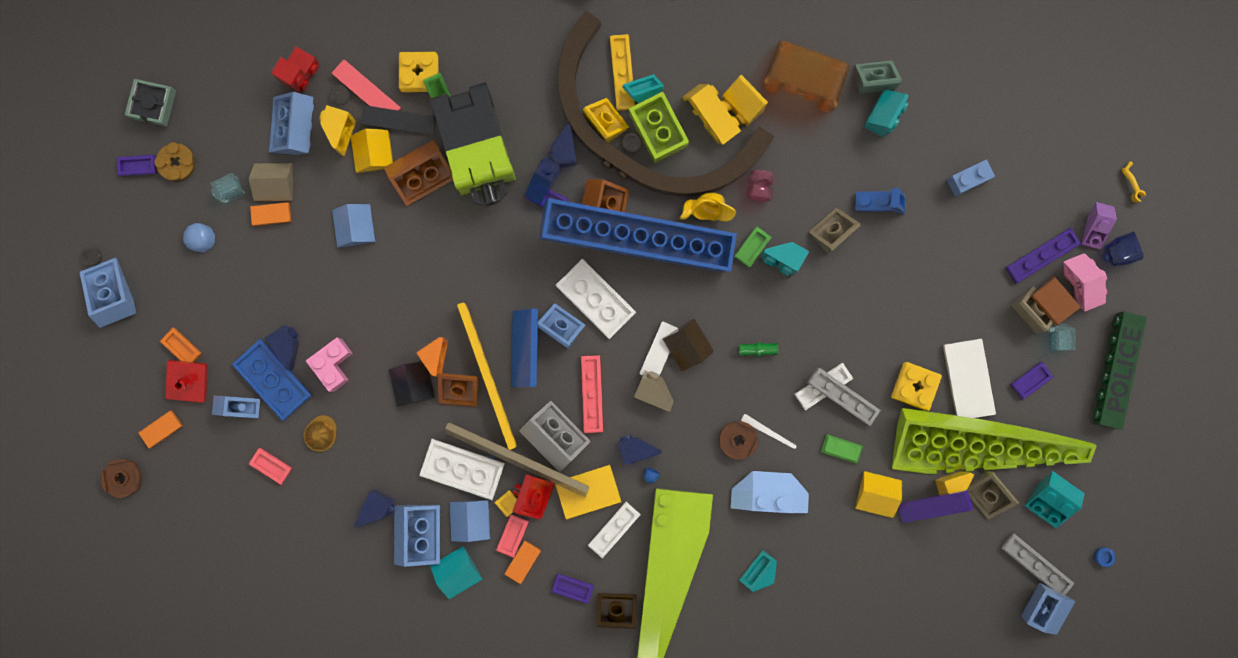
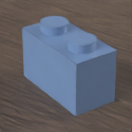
(970, 178)

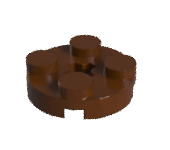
(748, 435)
(130, 471)

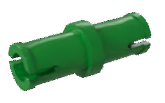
(758, 349)

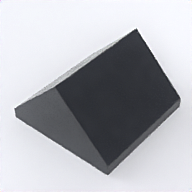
(411, 383)

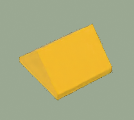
(605, 120)
(371, 150)
(954, 482)
(879, 494)

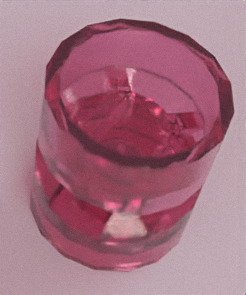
(761, 192)

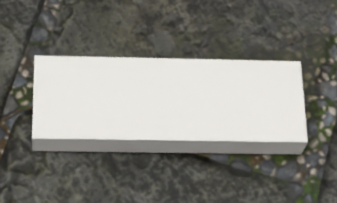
(658, 352)
(809, 395)
(614, 529)

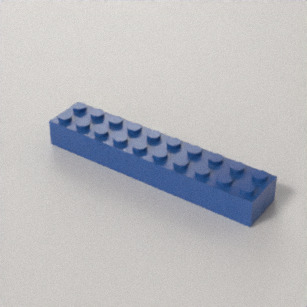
(637, 235)

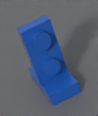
(881, 201)

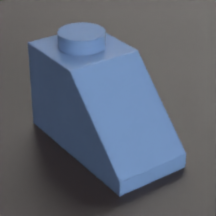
(236, 406)

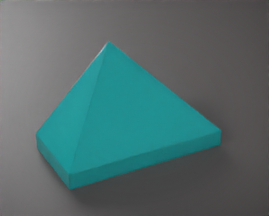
(643, 88)
(760, 573)

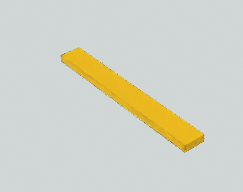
(487, 376)

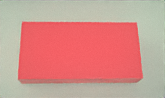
(270, 466)
(512, 535)

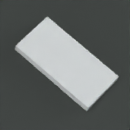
(595, 299)
(969, 379)
(462, 469)

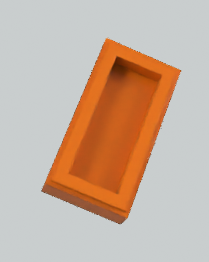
(270, 214)
(180, 346)
(160, 429)
(522, 562)

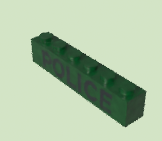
(1119, 370)

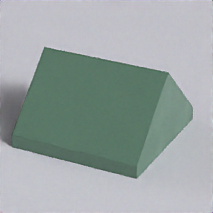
(877, 77)

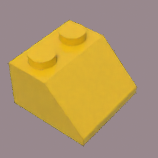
(744, 101)
(338, 127)

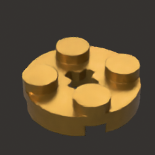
(173, 151)

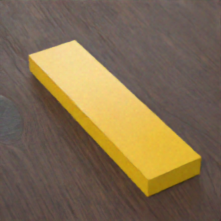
(621, 70)

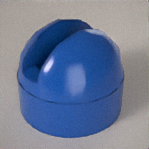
(651, 475)

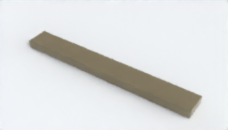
(517, 459)

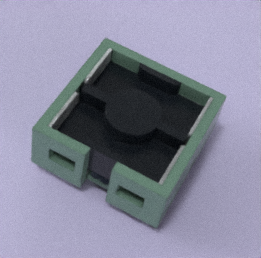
(150, 102)

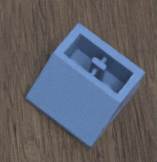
(1047, 609)

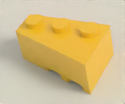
(713, 112)

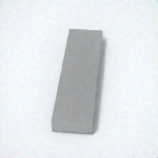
(843, 396)
(1036, 564)

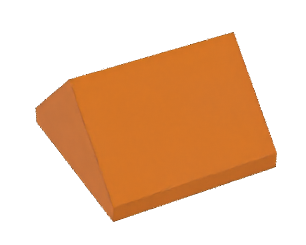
(434, 355)

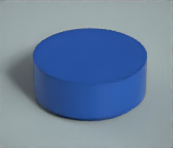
(1104, 557)

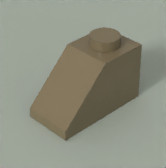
(654, 391)

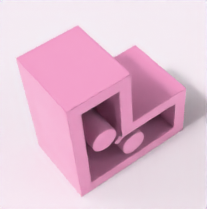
(1087, 280)
(326, 363)

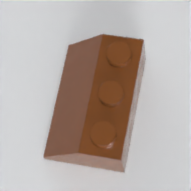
(419, 173)
(605, 195)

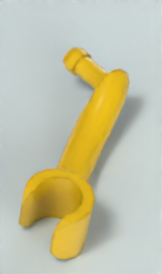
(1132, 180)

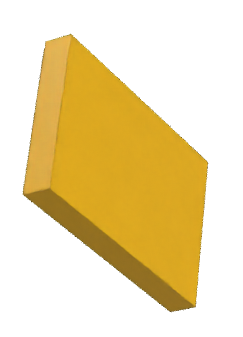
(601, 493)

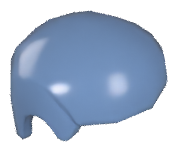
(199, 237)

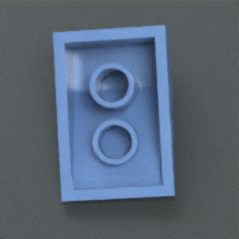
(107, 293)

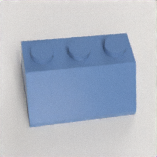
(291, 124)
(416, 535)

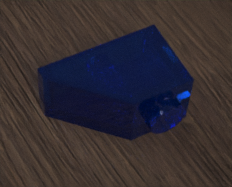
(563, 149)
(542, 180)
(285, 345)
(636, 449)
(375, 508)

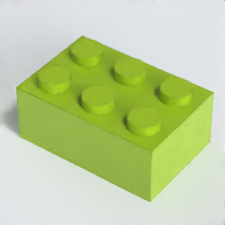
(658, 127)

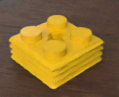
(409, 63)
(906, 392)

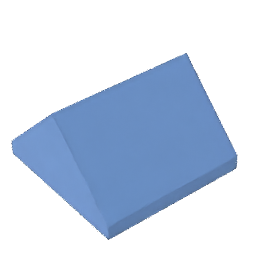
(353, 225)
(560, 325)
(470, 520)

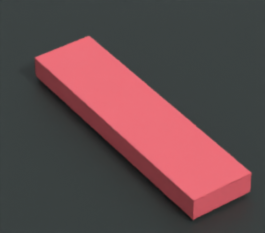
(363, 87)
(592, 394)

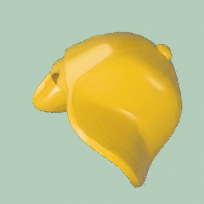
(710, 207)

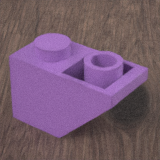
(1098, 225)

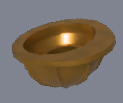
(320, 433)

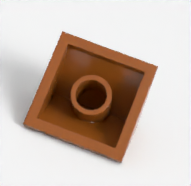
(1055, 301)
(458, 389)

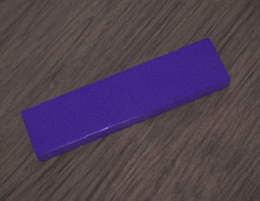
(1043, 255)
(935, 506)

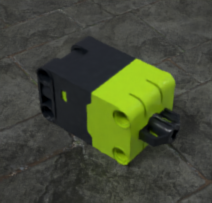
(473, 143)

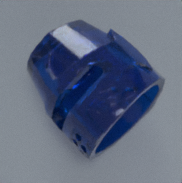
(1123, 250)

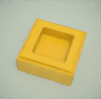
(506, 503)

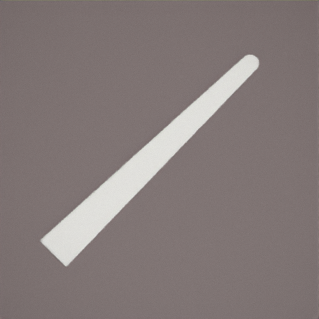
(759, 426)

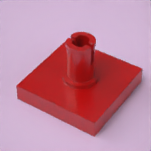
(186, 381)
(532, 496)

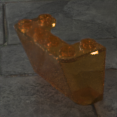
(807, 74)

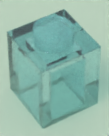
(227, 188)
(1062, 338)

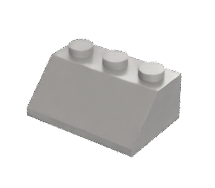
(554, 436)

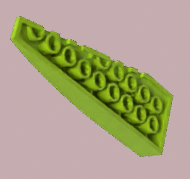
(954, 442)
(675, 547)

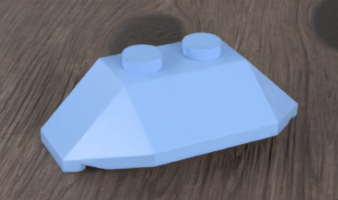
(770, 493)

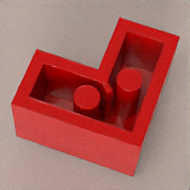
(296, 70)

